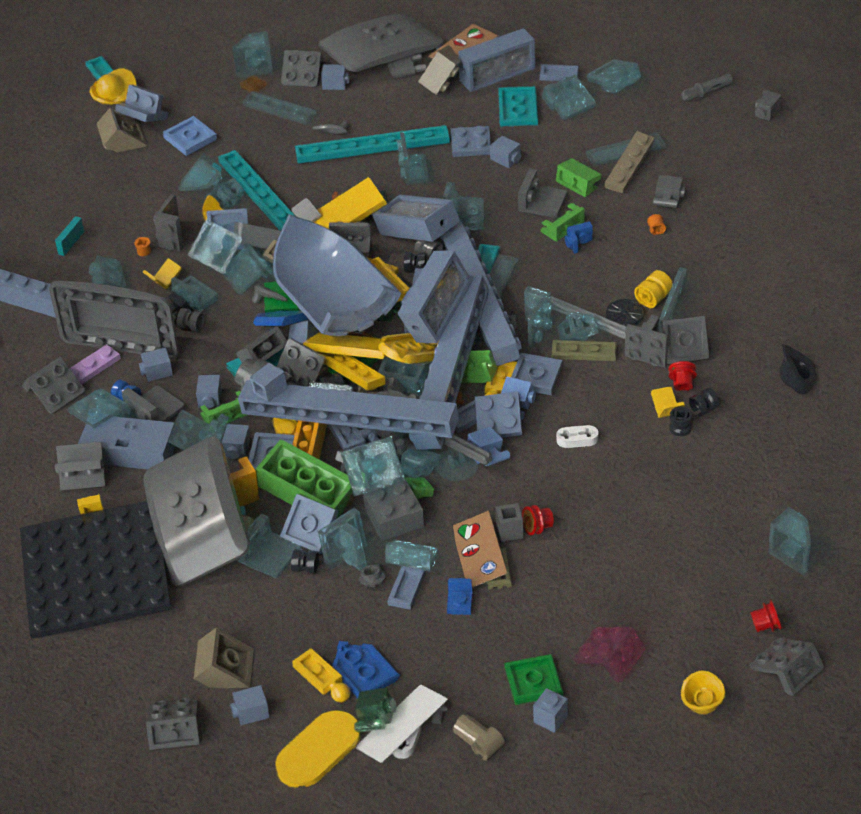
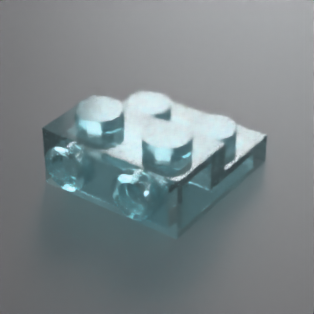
(615, 75)
(568, 97)

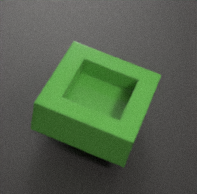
(420, 487)

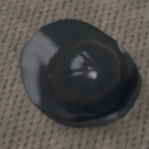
(797, 370)

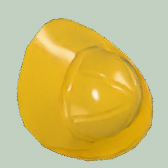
(112, 87)

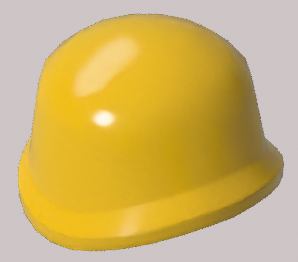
(702, 692)

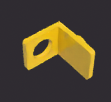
(165, 274)
(664, 401)

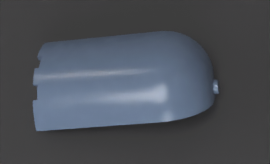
(330, 278)

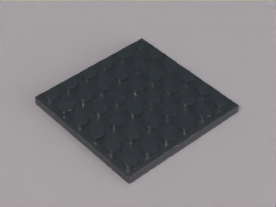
(93, 570)

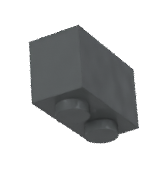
(263, 346)

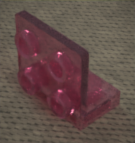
(614, 647)

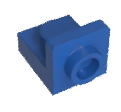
(578, 234)
(459, 596)

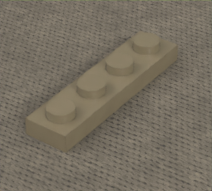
(629, 162)

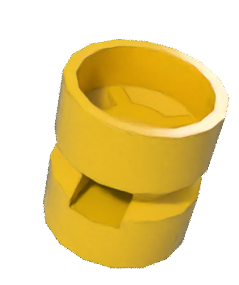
(653, 289)

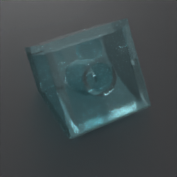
(252, 55)
(201, 175)
(214, 246)
(372, 466)
(791, 540)

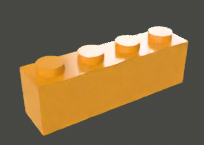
(310, 437)

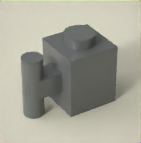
(669, 191)

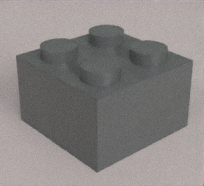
(393, 510)

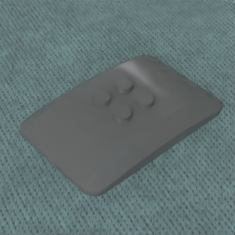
(379, 41)
(113, 316)
(195, 512)

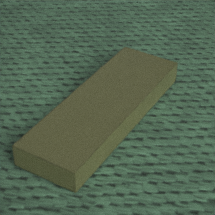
(584, 350)

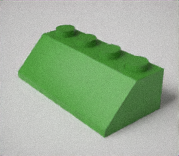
(293, 472)

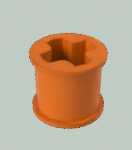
(656, 224)
(143, 246)

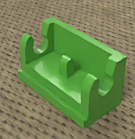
(577, 177)
(559, 228)
(480, 367)
(230, 409)

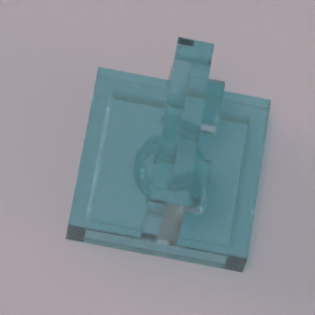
(344, 541)

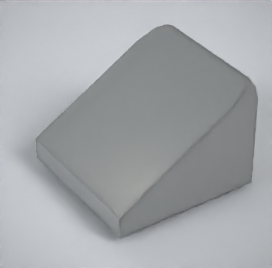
(306, 210)

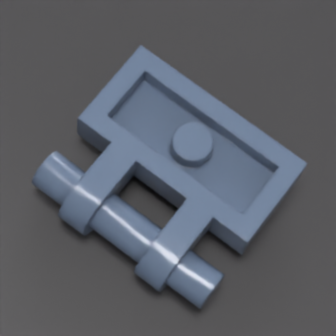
(351, 437)

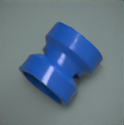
(121, 385)

